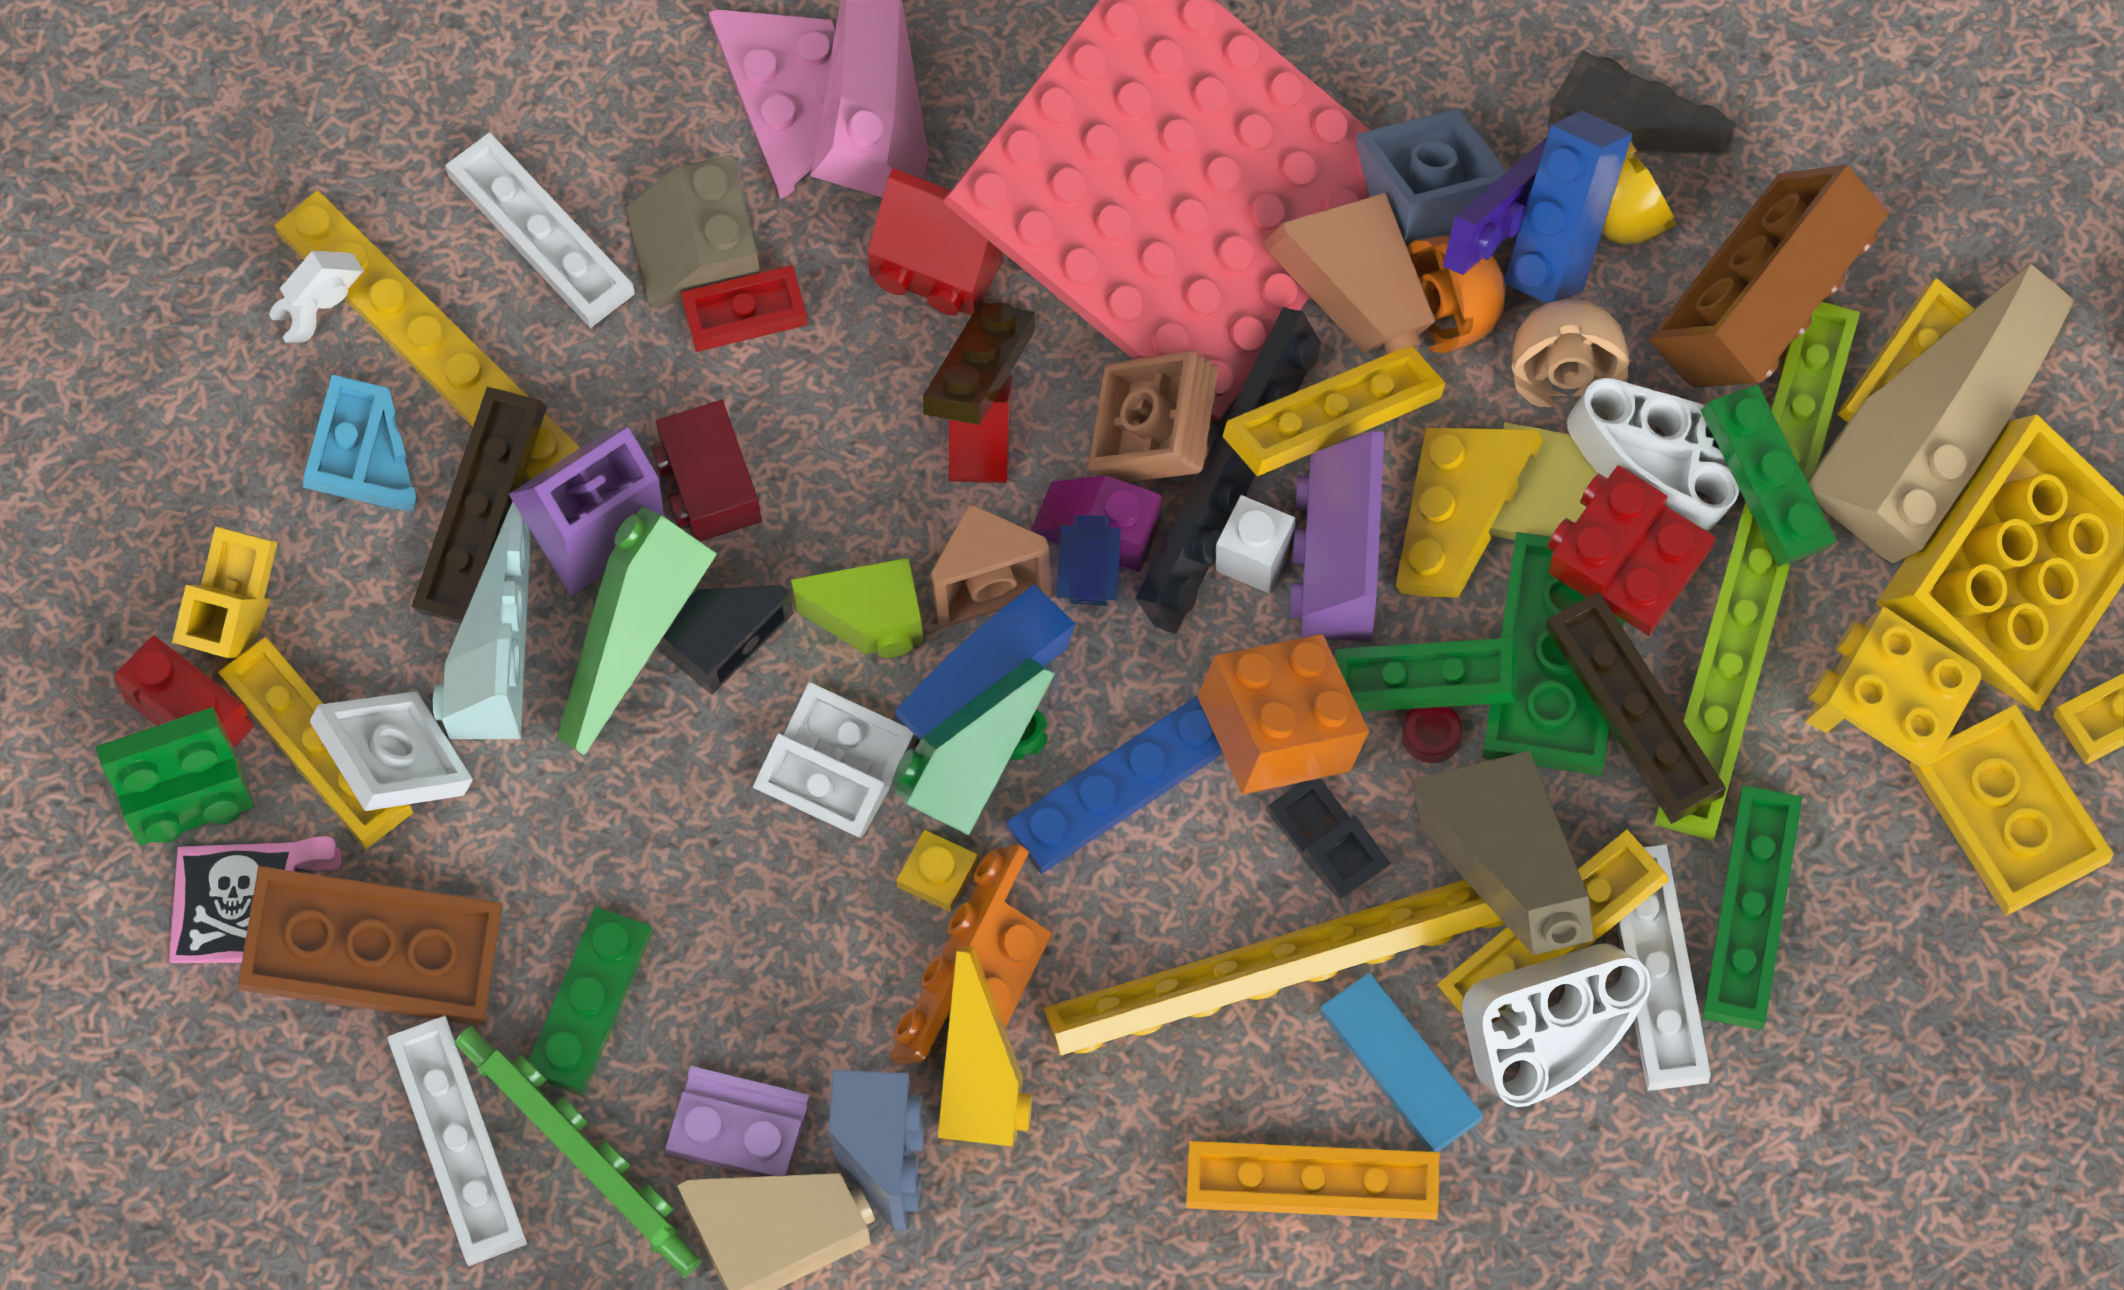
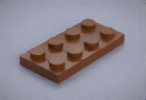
(370, 946)

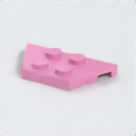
(781, 81)

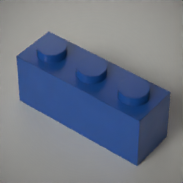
(1567, 207)

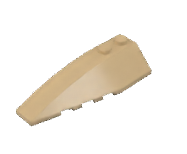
(1937, 419)

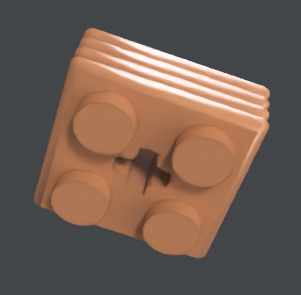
(1153, 417)

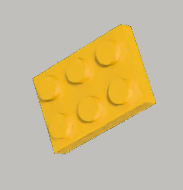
(2012, 811)

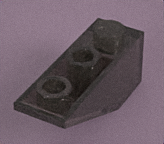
(1646, 108)

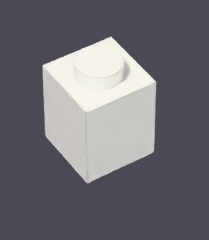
(1255, 544)

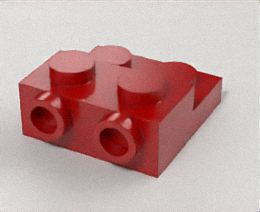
(1628, 549)

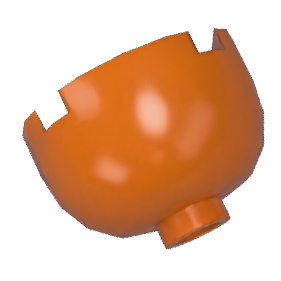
(1472, 298)

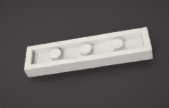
(540, 230)
(1669, 1020)
(457, 1141)

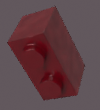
(707, 470)

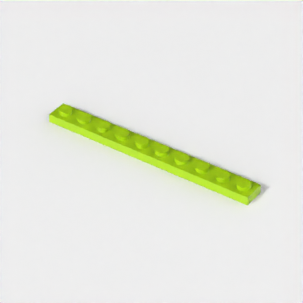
(1752, 578)

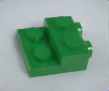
(176, 777)

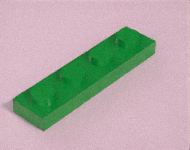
(1752, 908)

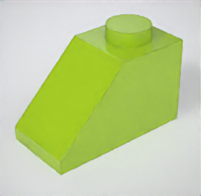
(865, 606)

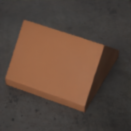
(987, 567)

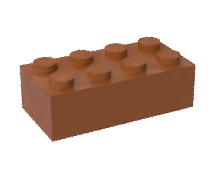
(1769, 277)

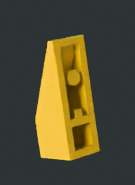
(981, 1073)

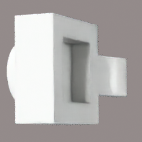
(316, 283)

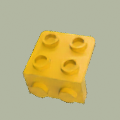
(1895, 687)

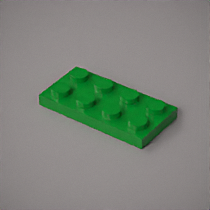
(1551, 707)

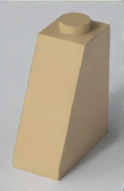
(775, 1226)

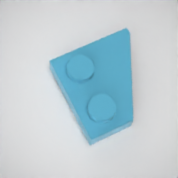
(359, 447)

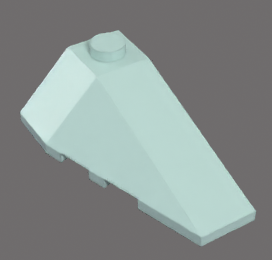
(488, 655)

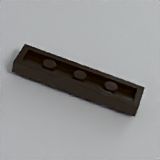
(478, 502)
(1635, 708)

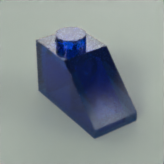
(1090, 562)

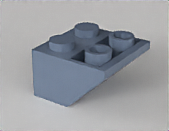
(872, 1136)

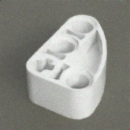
(1671, 463)
(1557, 1041)

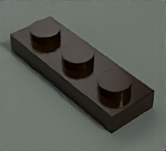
(979, 363)

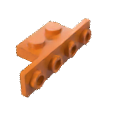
(1005, 944)

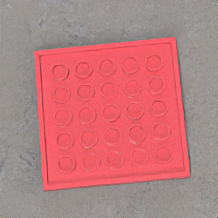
(1157, 173)

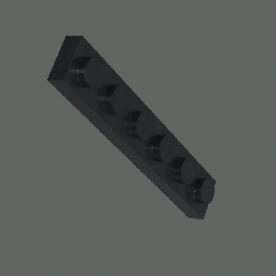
(1191, 543)

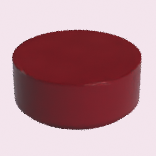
(1432, 733)

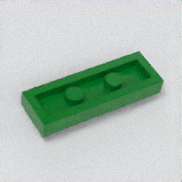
(1768, 475)
(1430, 674)
(590, 999)

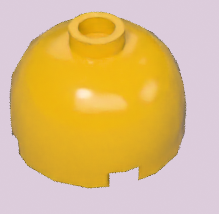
(1637, 207)

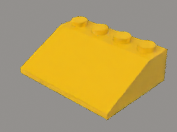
(2018, 563)

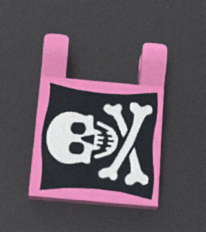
(217, 893)

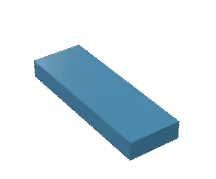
(1401, 1063)

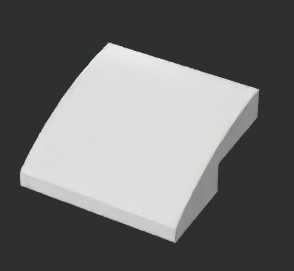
(835, 760)

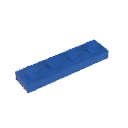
(1116, 786)

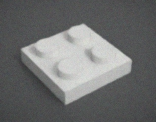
(390, 750)

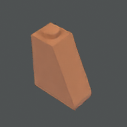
(1357, 272)

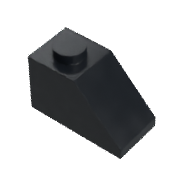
(723, 629)

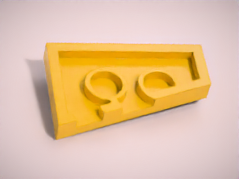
(1454, 502)

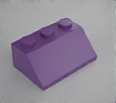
(1339, 540)

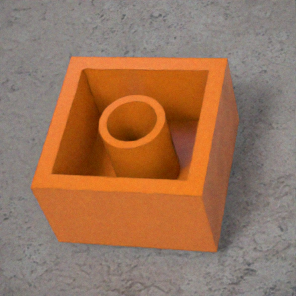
(1282, 713)

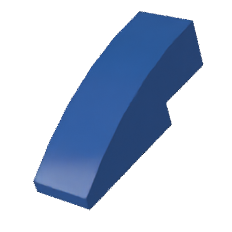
(1020, 630)

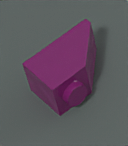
(1127, 505)

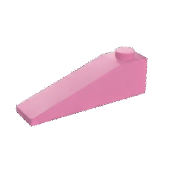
(870, 101)

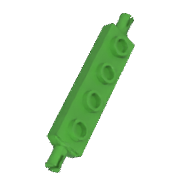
(600, 1164)

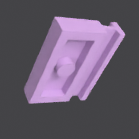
(737, 1124)

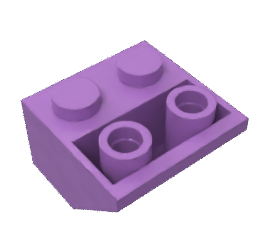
(584, 502)

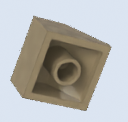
(692, 230)

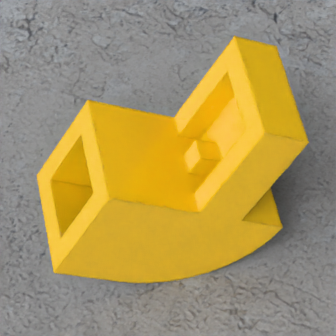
(231, 601)

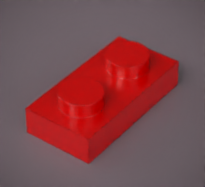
(744, 308)

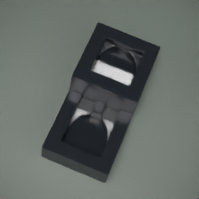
(1327, 837)

